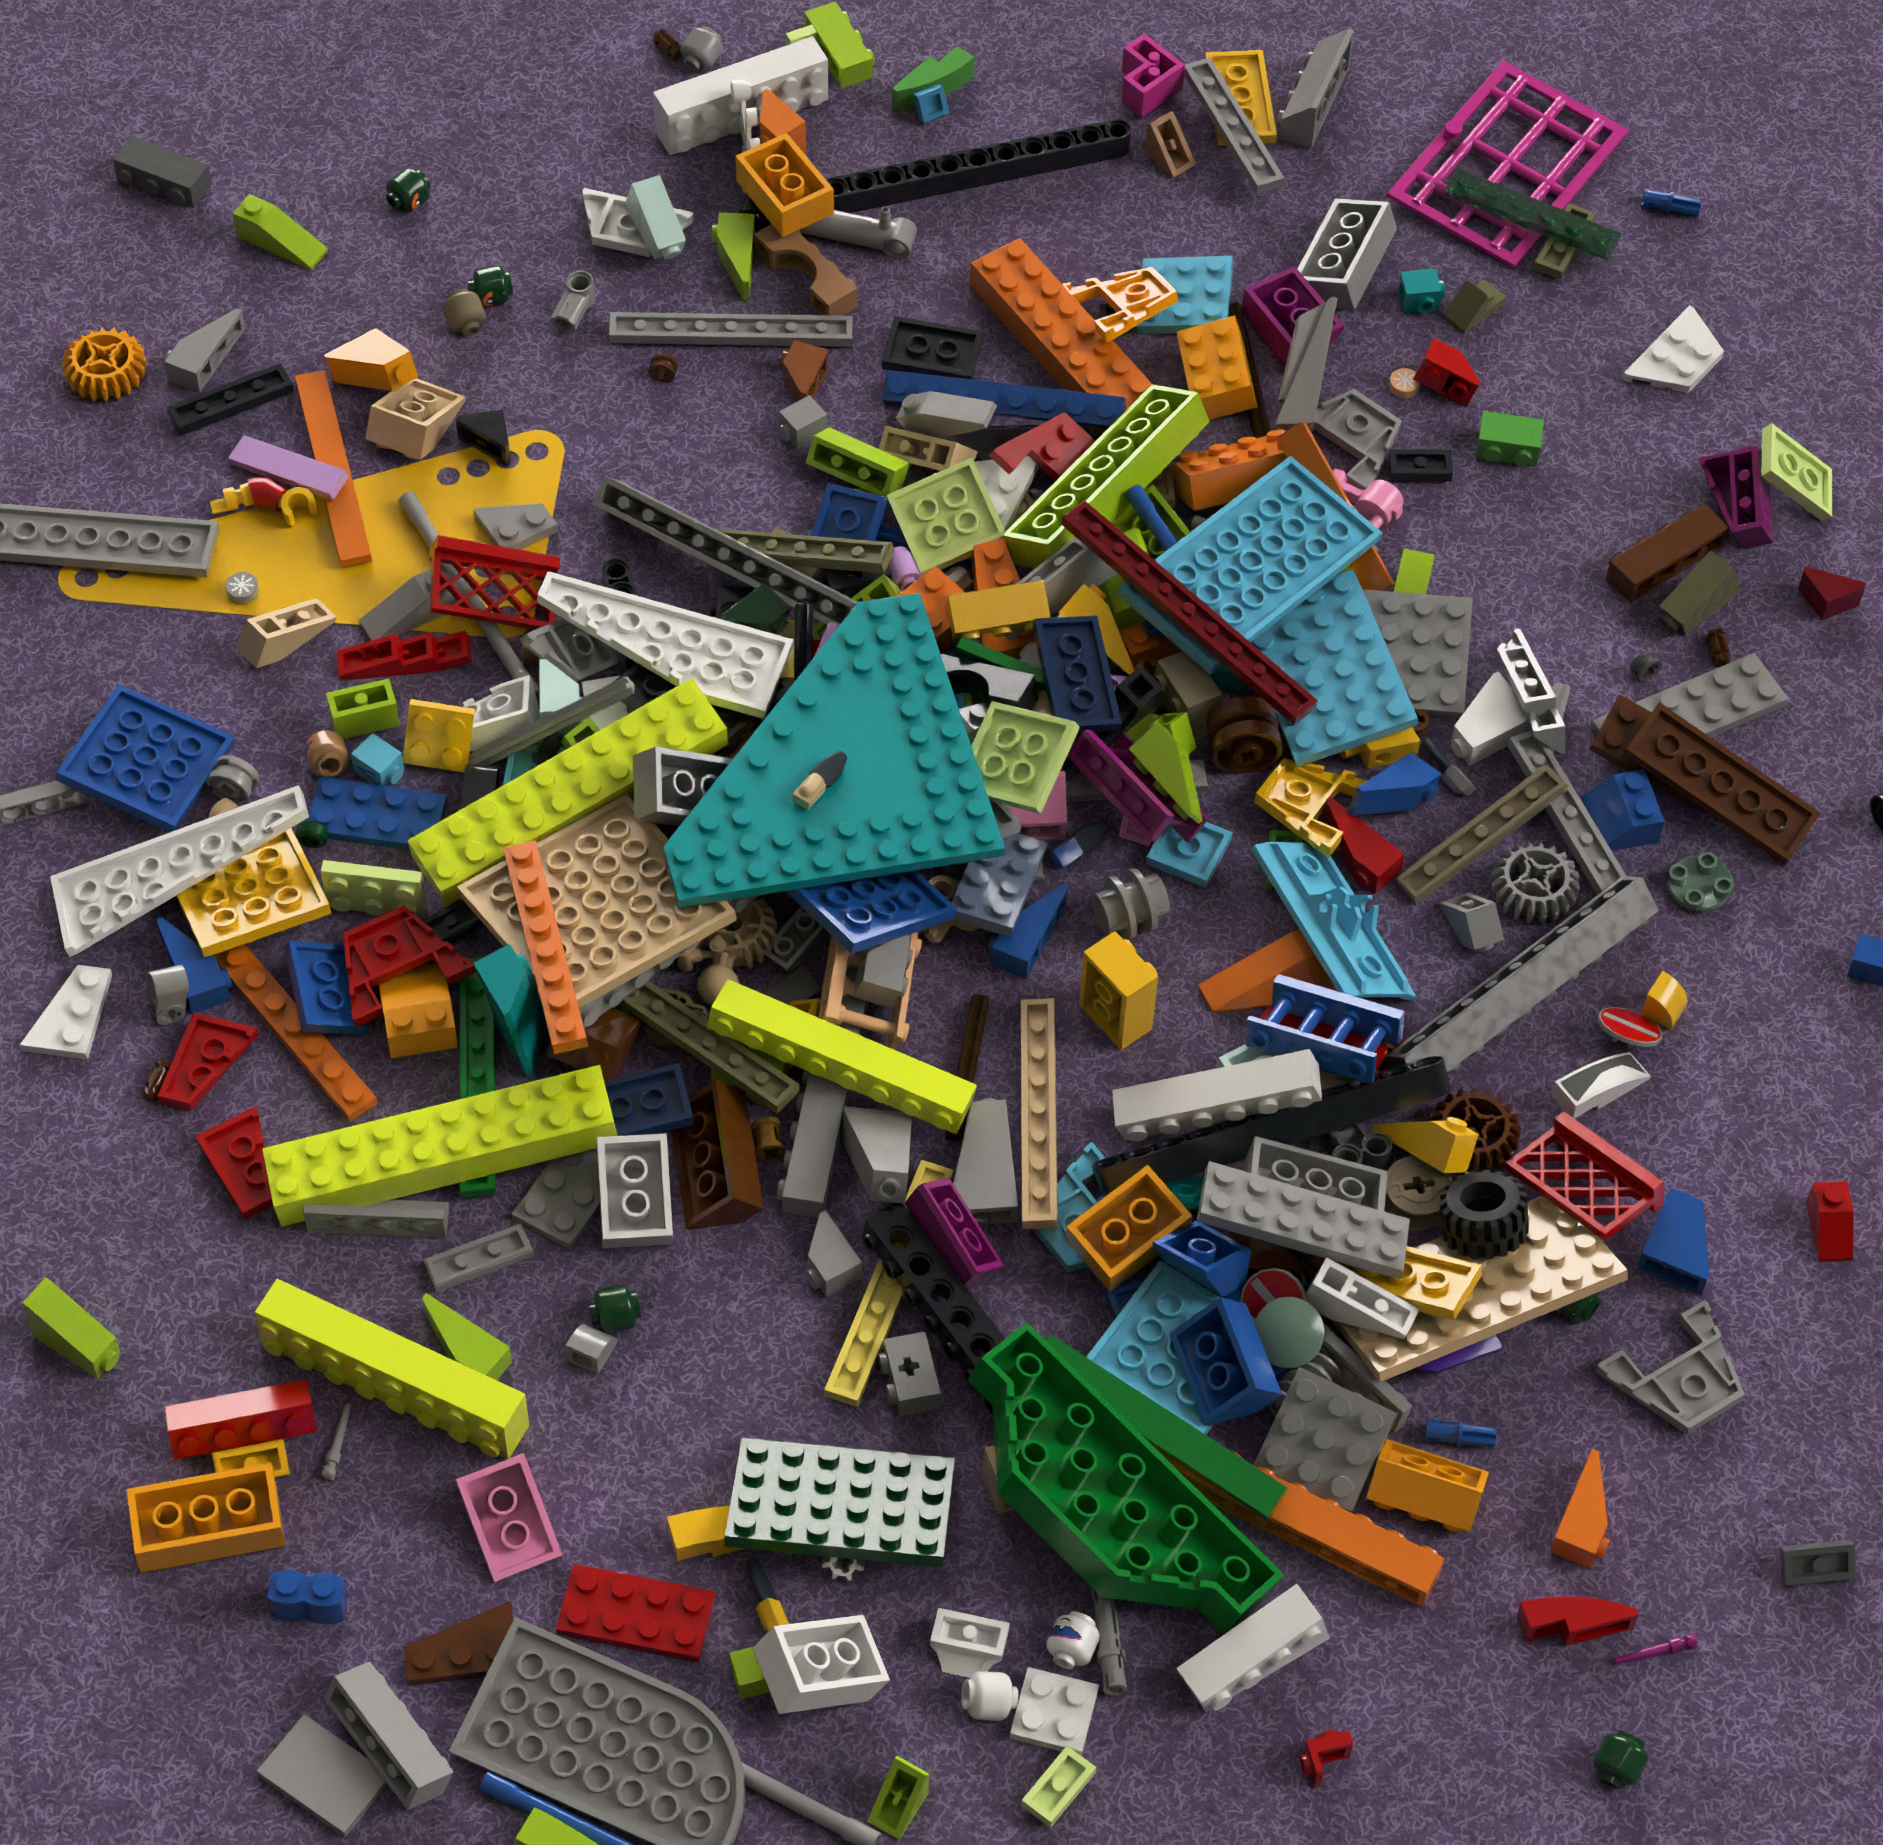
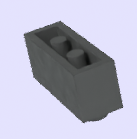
(162, 171)

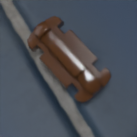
(667, 44)
(1718, 647)
(155, 1080)

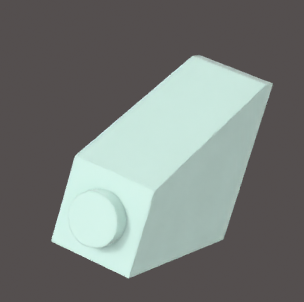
(655, 218)

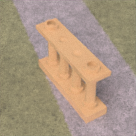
(838, 984)

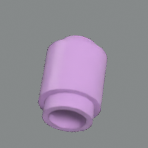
(903, 568)

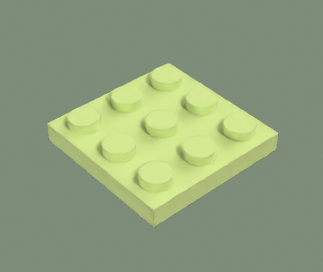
(946, 516)
(1021, 754)

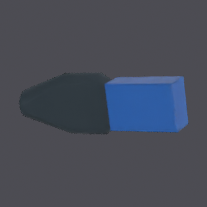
(1081, 842)

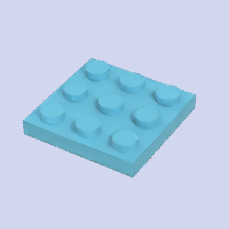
(1201, 289)

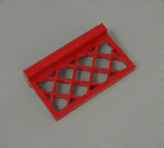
(489, 559)
(1604, 1163)

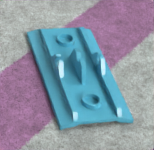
(1333, 920)

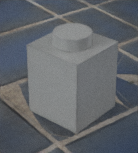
(801, 422)

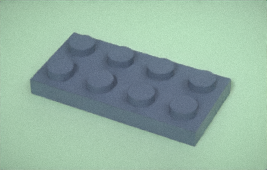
(997, 887)

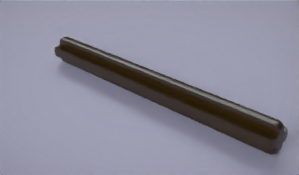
(1258, 415)

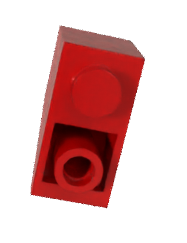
(1447, 373)

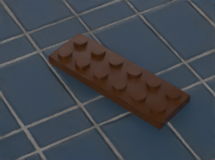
(1722, 783)

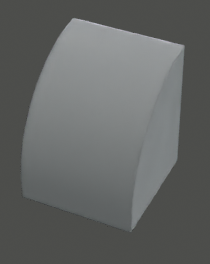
(590, 1348)

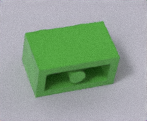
(1509, 438)

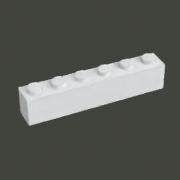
(1217, 1095)

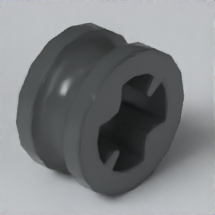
(1646, 665)

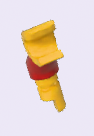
(266, 494)

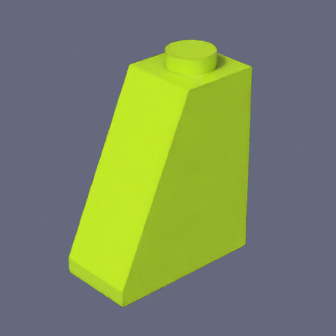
(70, 1329)

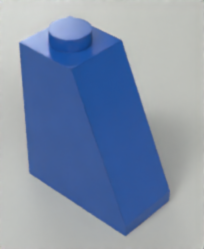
(1678, 1243)

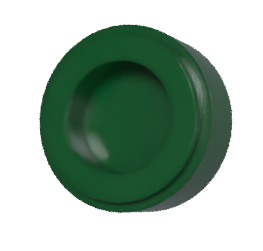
(311, 834)

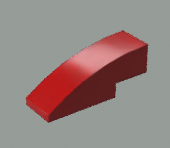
(1574, 1618)

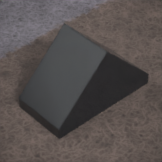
(485, 433)

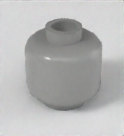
(701, 48)

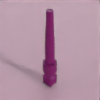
(1673, 1645)

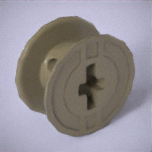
(1415, 1192)

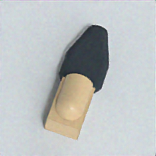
(819, 779)

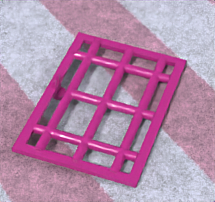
(1508, 162)

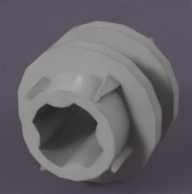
(1132, 903)

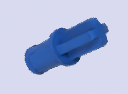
(1670, 203)
(1459, 1433)

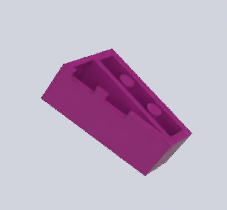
(1741, 494)

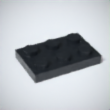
(932, 348)

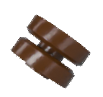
(1244, 735)

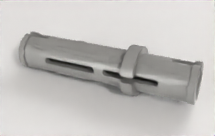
(1110, 1653)

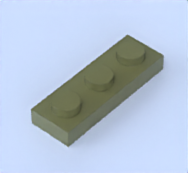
(1557, 256)

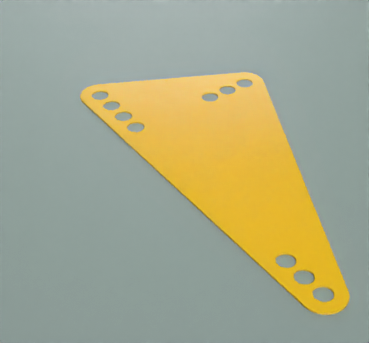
(304, 560)

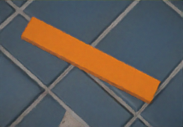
(1303, 448)

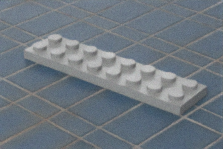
(107, 540)

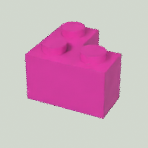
(1150, 76)

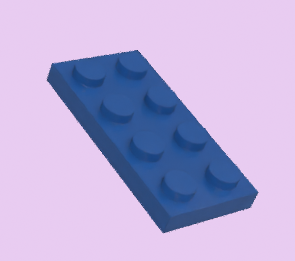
(374, 812)

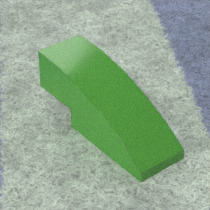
(949, 72)

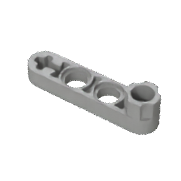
(27, 802)

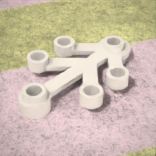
(740, 93)

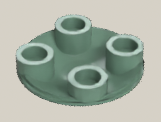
(1700, 882)
(1290, 1331)

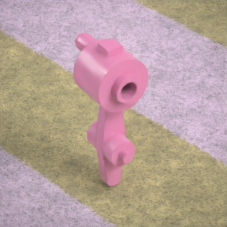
(1377, 503)

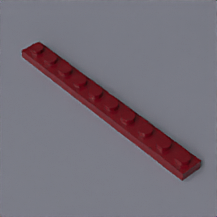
(1189, 612)

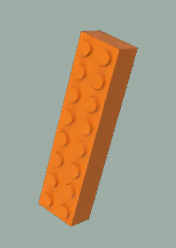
(1053, 324)

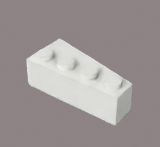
(1254, 1649)

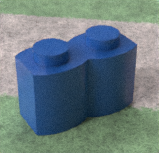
(316, 1596)

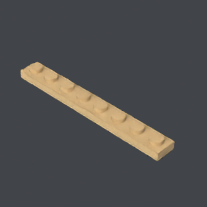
(1038, 1114)

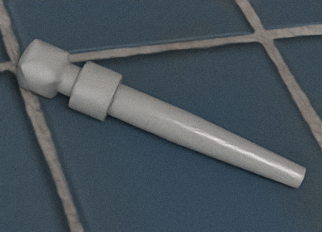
(333, 1455)

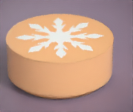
(1402, 383)

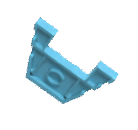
(1072, 1202)

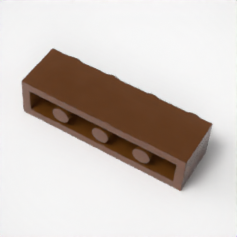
(1666, 552)

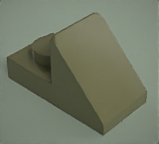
(1473, 305)

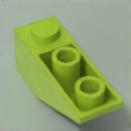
(1170, 766)

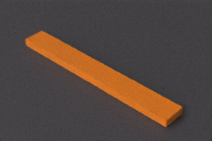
(329, 448)

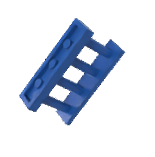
(1331, 1008)

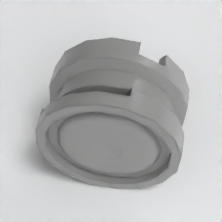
(233, 778)

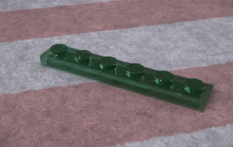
(1533, 214)

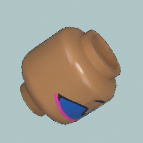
(326, 754)

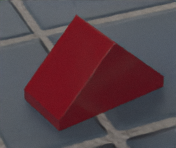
(1829, 592)

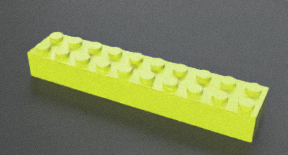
(563, 788)
(440, 1144)

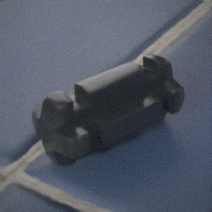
(547, 748)

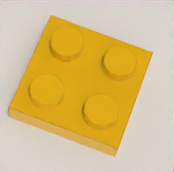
(438, 735)

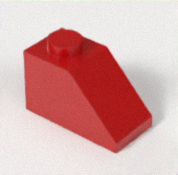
(1831, 1220)

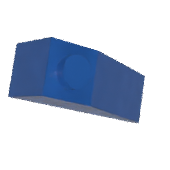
(1397, 788)
(1031, 933)
(206, 980)

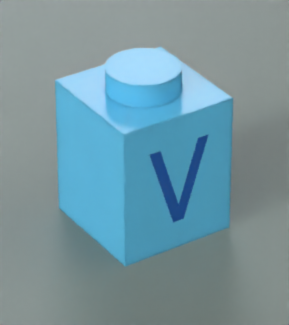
(378, 761)

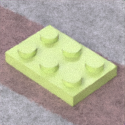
(1796, 472)
(372, 888)

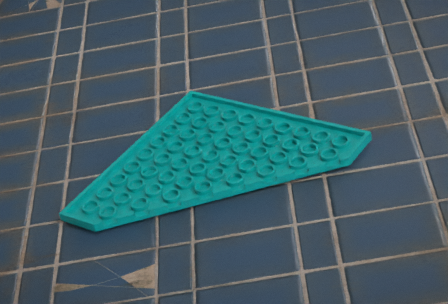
(904, 793)

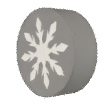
(242, 588)

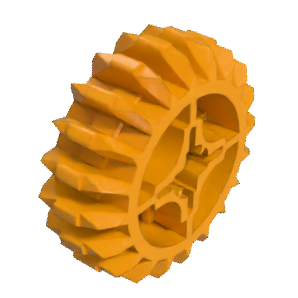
(104, 368)

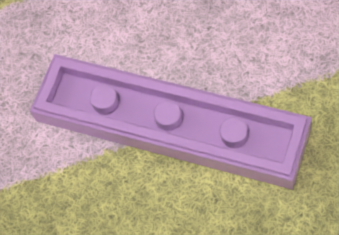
(288, 467)

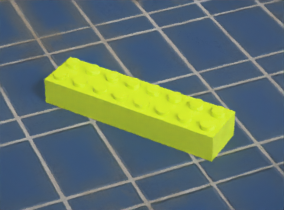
(392, 1370)

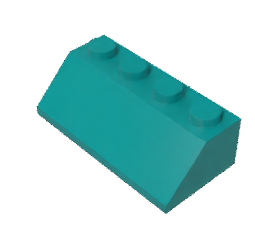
(514, 1004)

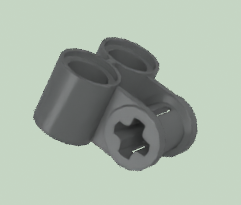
(1359, 1147)

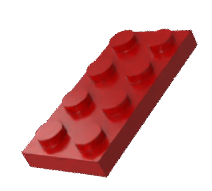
(636, 1612)

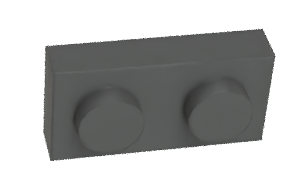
(1818, 1562)

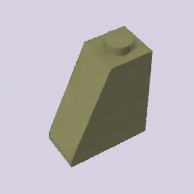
(1700, 594)

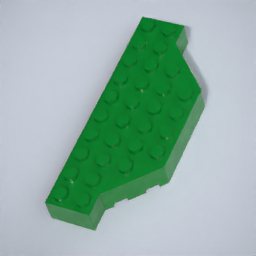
(1109, 1493)

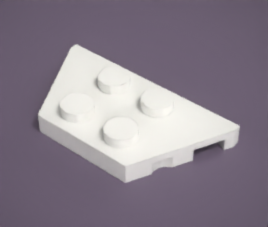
(612, 225)
(1678, 355)
(1007, 489)

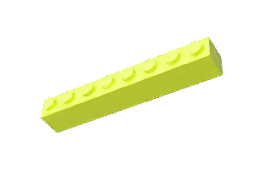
(841, 1056)

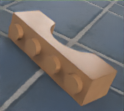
(830, 291)

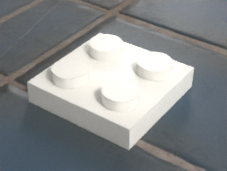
(1054, 1711)

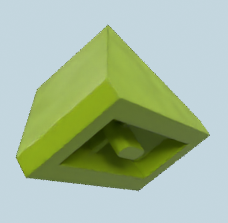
(899, 1797)

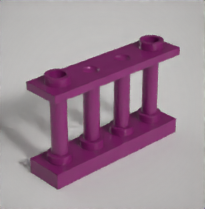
(1129, 788)

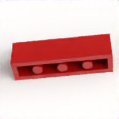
(240, 1419)

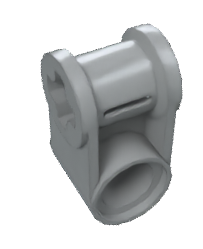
(168, 993)

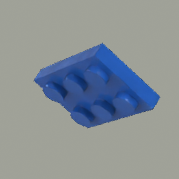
(321, 987)

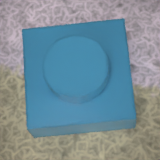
(931, 103)

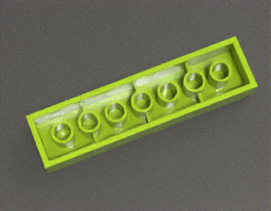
(1124, 456)

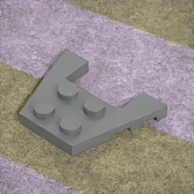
(1359, 429)
(1689, 1387)

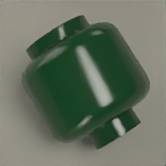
(615, 1308)
(1620, 1759)

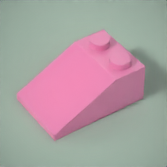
(508, 1517)

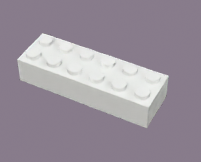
(703, 107)

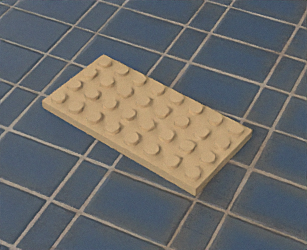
(1548, 1271)

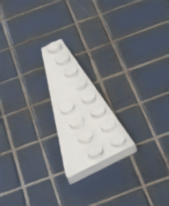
(129, 883)

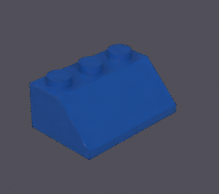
(1225, 1362)

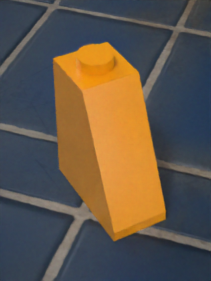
(372, 362)

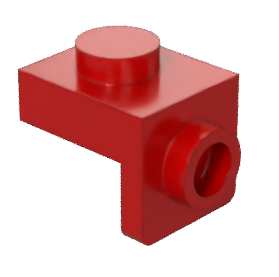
(1326, 1748)

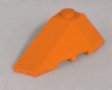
(1251, 979)

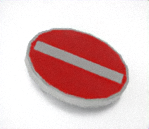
(1629, 1027)
(1268, 1286)

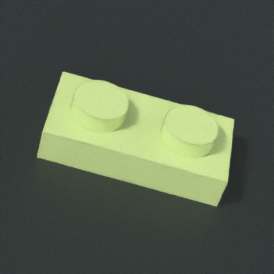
(1058, 1786)

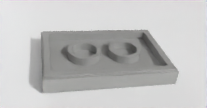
(323, 1775)

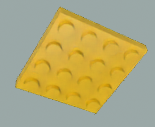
(254, 897)

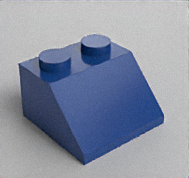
(1625, 810)
(1206, 1257)

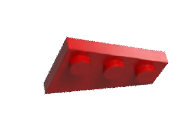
(203, 1058)
(239, 1161)

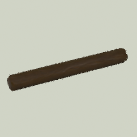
(971, 1049)

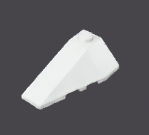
(504, 711)

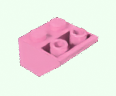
(1053, 819)

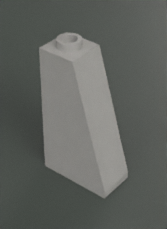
(879, 1150)
(986, 1165)

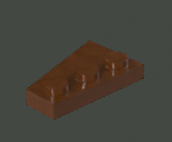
(460, 1650)

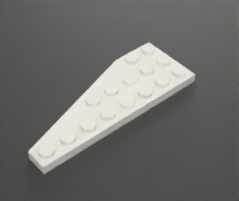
(727, 660)

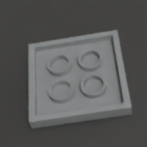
(1326, 1438)

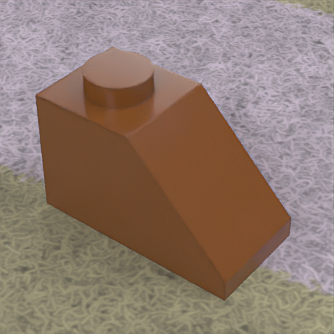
(804, 369)

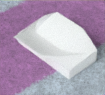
(967, 1642)

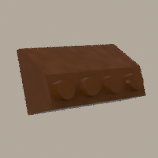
(717, 1159)

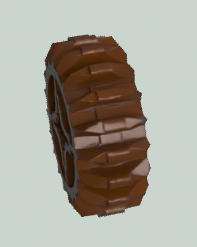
(1487, 1119)

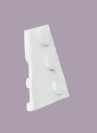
(72, 1016)

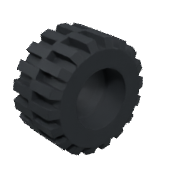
(1484, 1214)

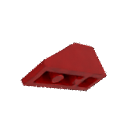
(1367, 854)

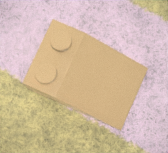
(413, 418)

